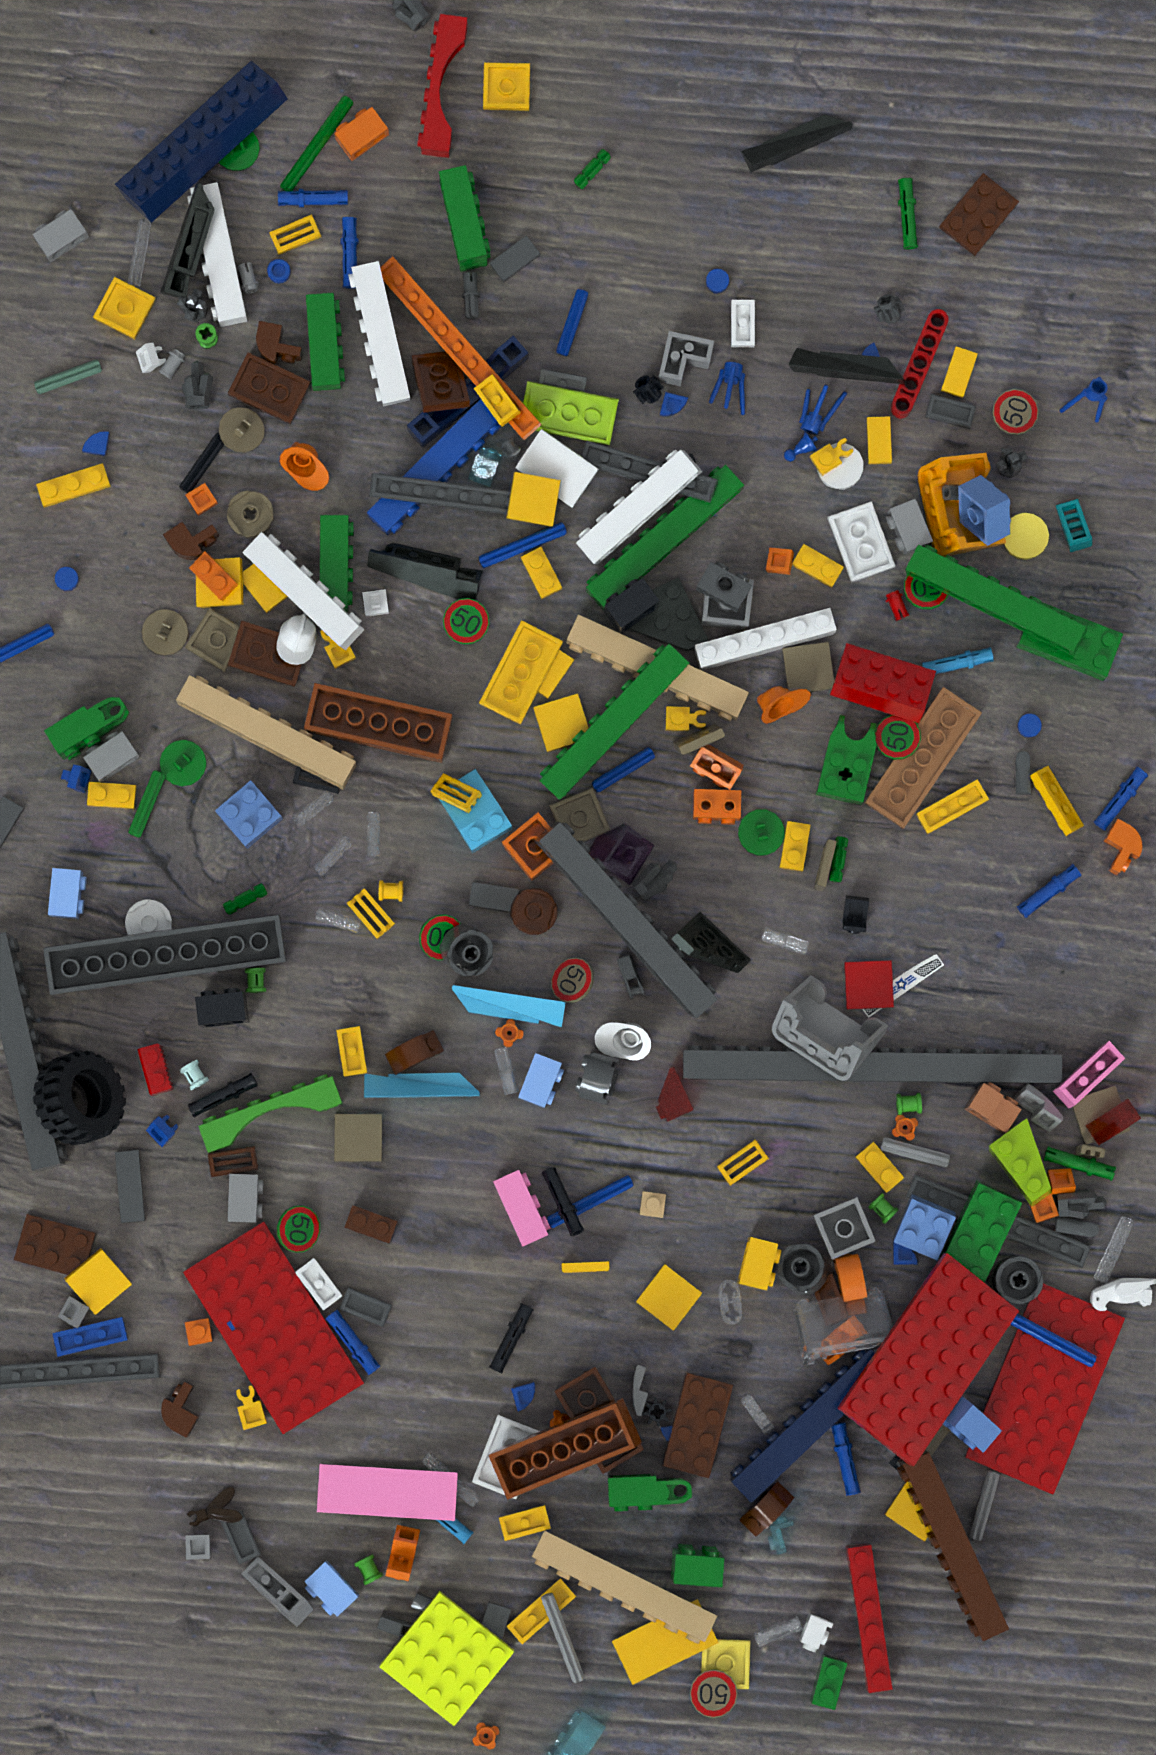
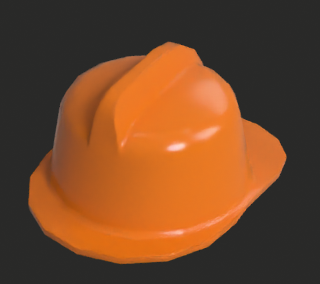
(304, 466)
(781, 702)

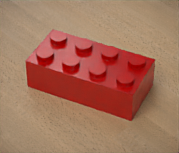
(883, 683)

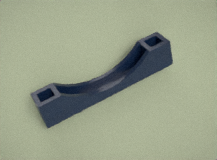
(431, 424)

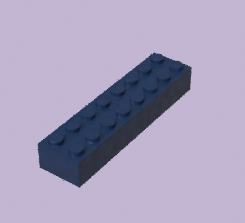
(201, 141)
(798, 1432)

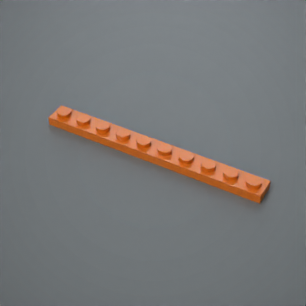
(451, 339)

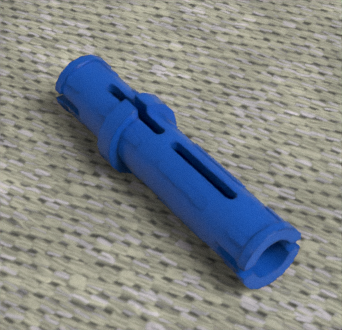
(317, 197)
(349, 245)
(1119, 800)
(1044, 894)
(354, 1344)
(845, 1457)

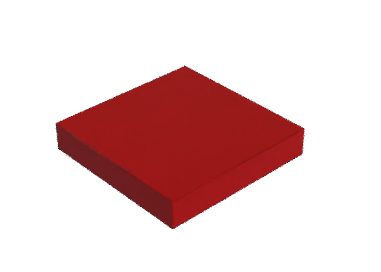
(868, 985)

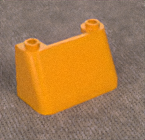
(943, 515)

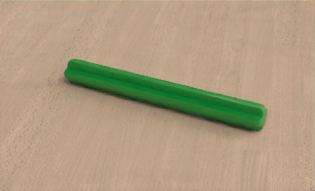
(317, 144)

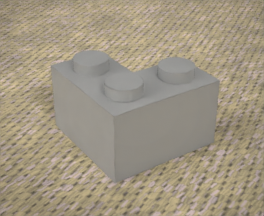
(683, 351)

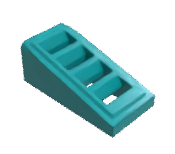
(1080, 543)

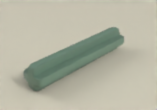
(67, 376)

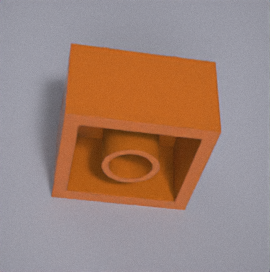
(524, 848)

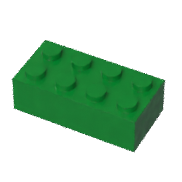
(463, 218)
(1093, 655)
(982, 1228)
(697, 1566)

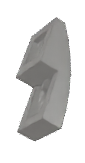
(1042, 1109)
(639, 1397)

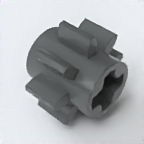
(889, 308)

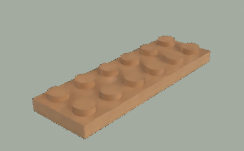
(911, 778)

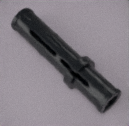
(222, 1095)
(566, 1209)
(523, 1312)

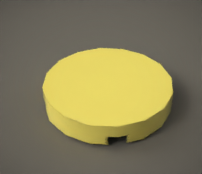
(1027, 536)

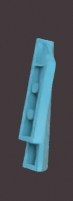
(510, 1005)
(418, 1085)

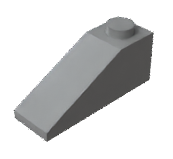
(277, 1591)

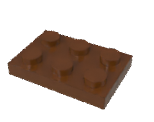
(979, 214)
(439, 382)
(269, 388)
(257, 654)
(53, 1245)

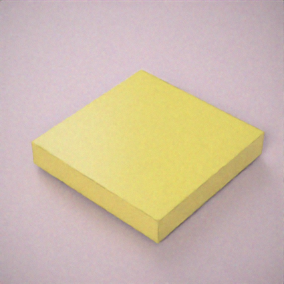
(731, 1657)

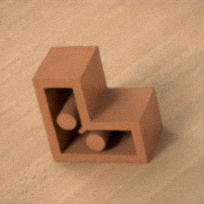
(992, 1108)

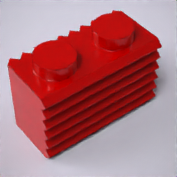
(155, 1069)

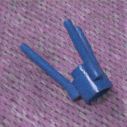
(731, 374)
(1094, 392)
(812, 422)

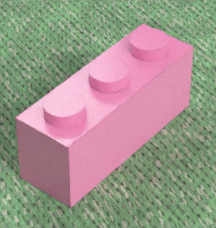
(1089, 1074)
(522, 1207)

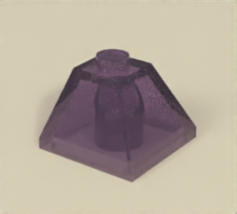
(621, 852)

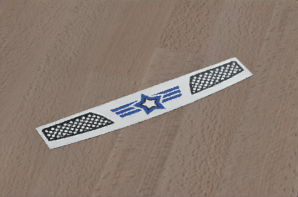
(911, 978)

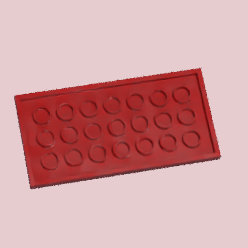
(277, 1327)
(928, 1359)
(1045, 1393)

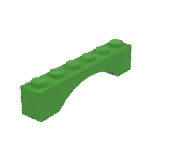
(223, 1131)

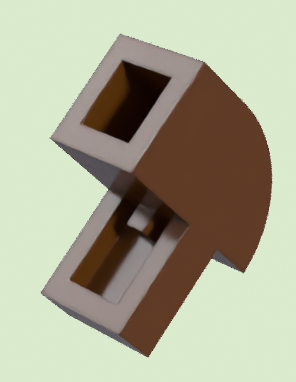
(270, 347)
(187, 546)
(414, 1052)
(175, 1415)
(767, 1509)

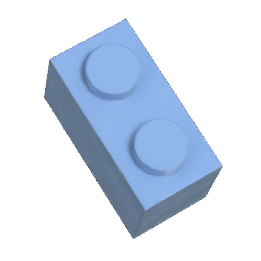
(66, 893)
(540, 1081)
(331, 1589)

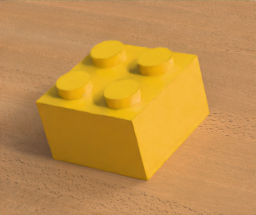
(758, 1264)

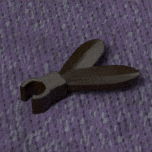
(215, 1510)

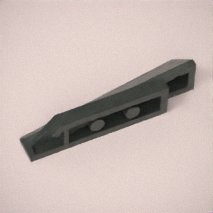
(794, 141)
(189, 244)
(845, 366)
(427, 569)

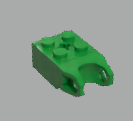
(85, 727)
(849, 756)
(644, 1491)

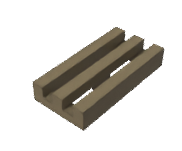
(1089, 1151)

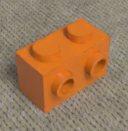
(361, 133)
(717, 766)
(716, 805)

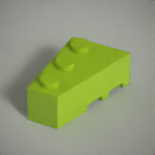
(1022, 1162)

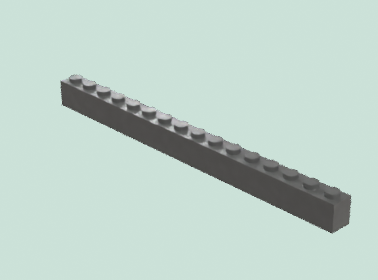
(877, 1067)

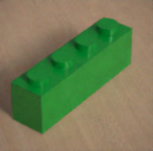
(323, 341)
(335, 556)

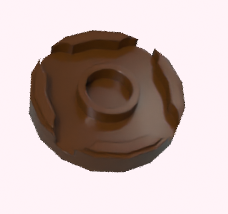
(533, 911)

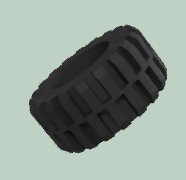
(56, 1103)

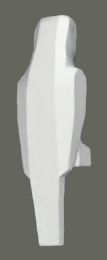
(1123, 1292)

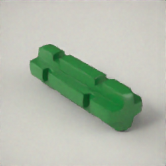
(592, 169)
(838, 859)
(245, 899)

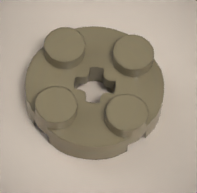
(237, 511)

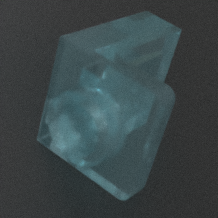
(485, 466)
(776, 1539)

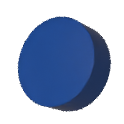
(278, 271)
(717, 281)
(66, 578)
(1029, 725)

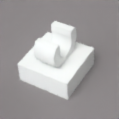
(148, 357)
(375, 603)

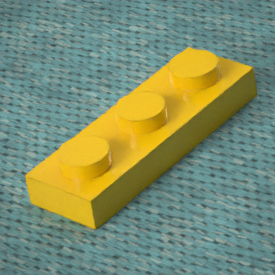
(73, 485)
(1056, 800)
(952, 806)
(535, 1616)

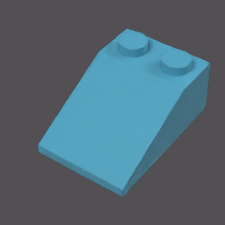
(485, 819)

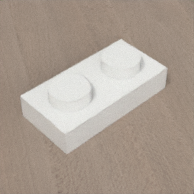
(742, 323)
(318, 1284)

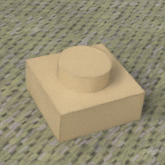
(652, 1204)

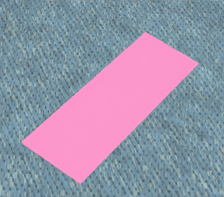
(387, 1492)

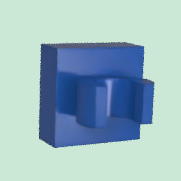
(77, 778)
(161, 1131)

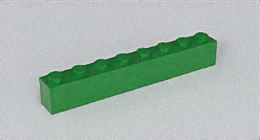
(663, 539)
(996, 600)
(614, 722)

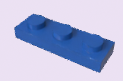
(90, 1336)

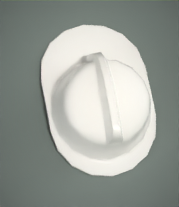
(297, 639)
(623, 1040)

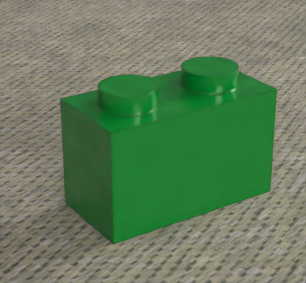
(828, 1682)

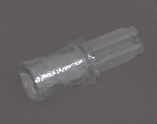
(785, 941)
(506, 1071)

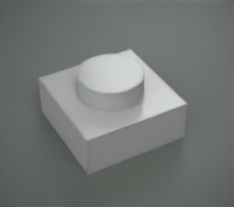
(73, 1312)
(198, 1546)

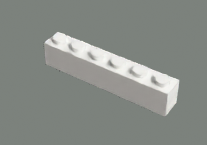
(221, 265)
(380, 333)
(639, 506)
(303, 590)
(765, 639)

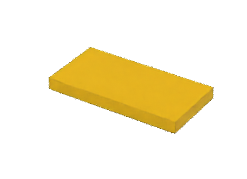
(521, 672)
(656, 1648)

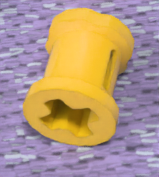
(390, 891)

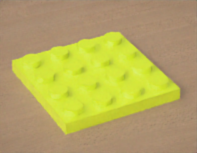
(446, 1658)

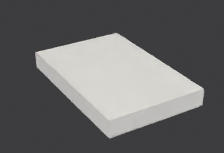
(556, 461)
(861, 542)
(503, 1433)

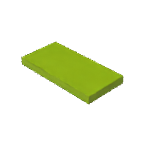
(572, 412)

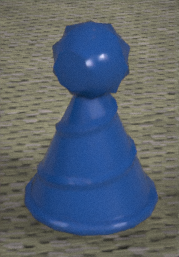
(805, 445)

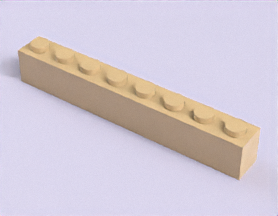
(630, 655)
(266, 732)
(624, 1586)

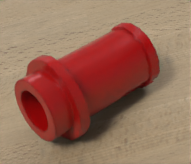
(896, 603)

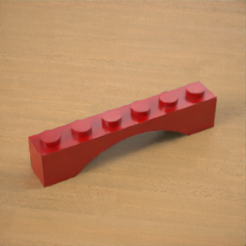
(450, 40)
(869, 1618)

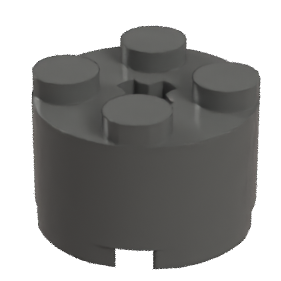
(455, 944)
(598, 1078)
(807, 1257)
(1029, 1273)

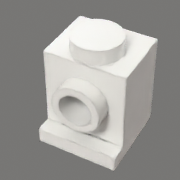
(815, 1632)

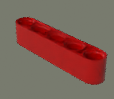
(923, 353)

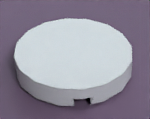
(847, 473)
(154, 916)

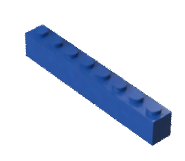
(438, 463)

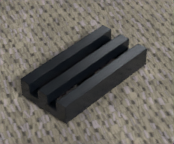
(298, 772)

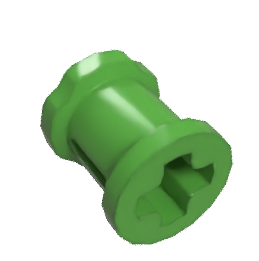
(201, 330)
(257, 987)
(909, 1103)
(883, 1208)
(368, 1569)

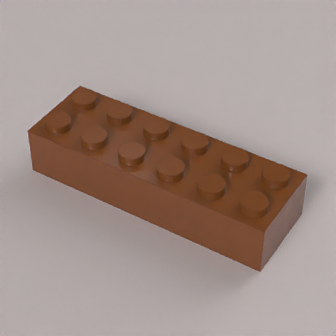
(378, 723)
(565, 1448)

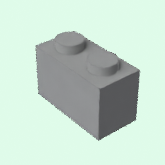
(60, 235)
(909, 526)
(111, 756)
(244, 1198)

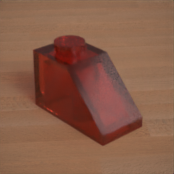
(673, 1099)
(1113, 1121)

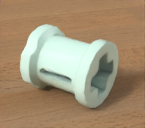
(194, 1075)

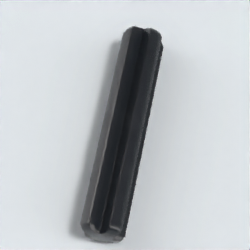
(202, 464)

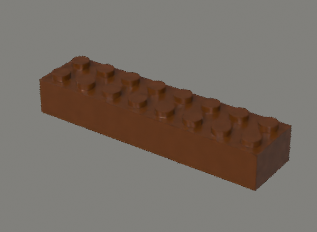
(954, 1547)

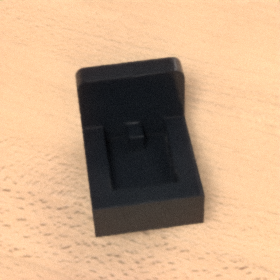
(855, 914)

